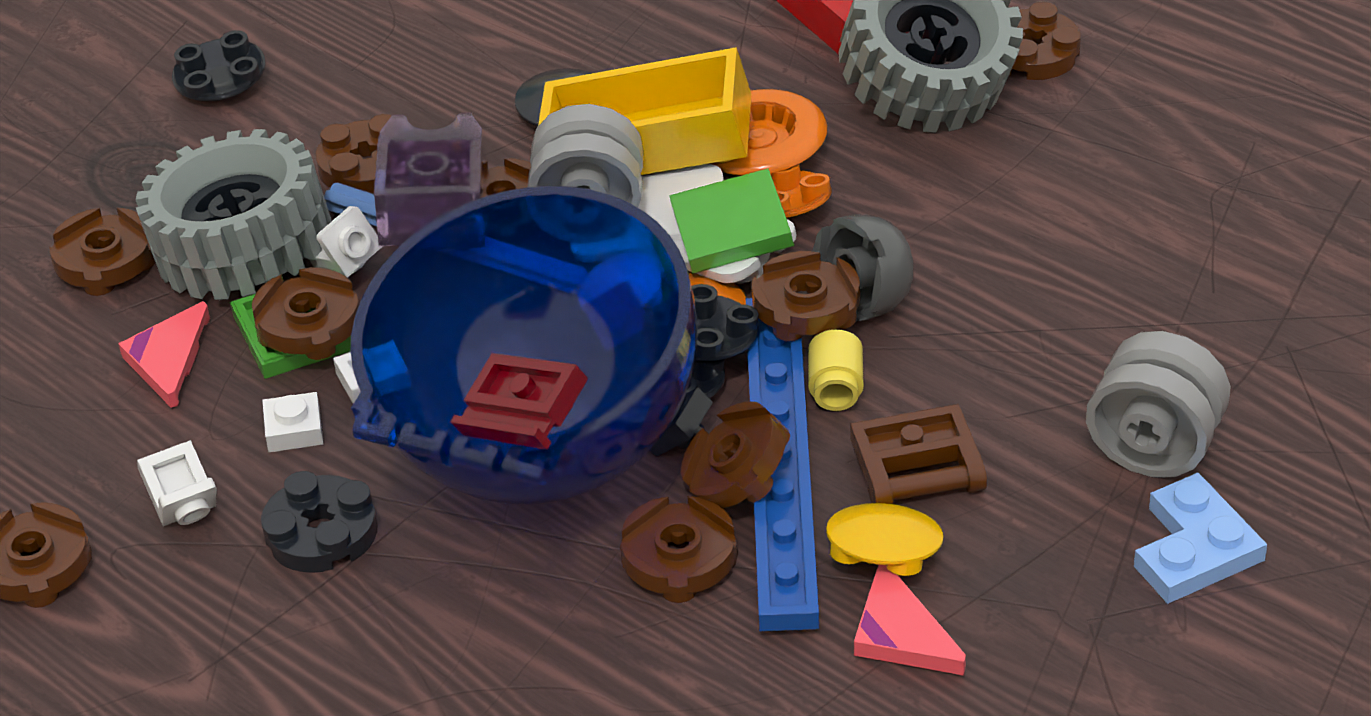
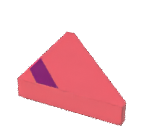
(167, 351)
(902, 630)

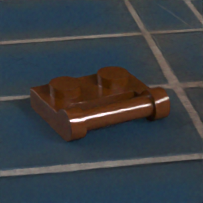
(916, 442)

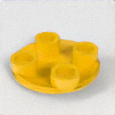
(884, 536)

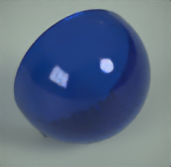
(536, 279)

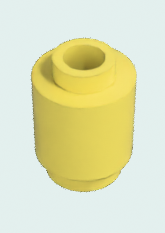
(835, 369)

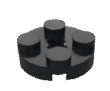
(312, 497)

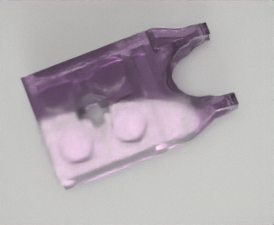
(425, 174)

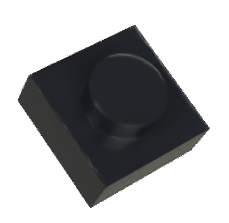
(685, 424)

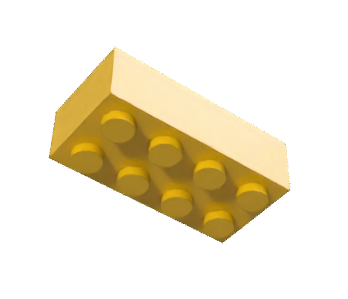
(683, 107)

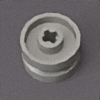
(588, 150)
(1158, 404)

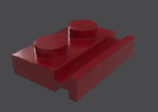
(520, 400)

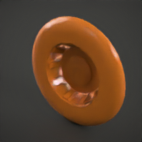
(781, 132)

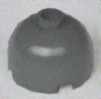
(878, 256)

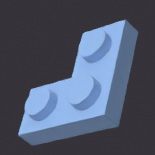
(1205, 542)

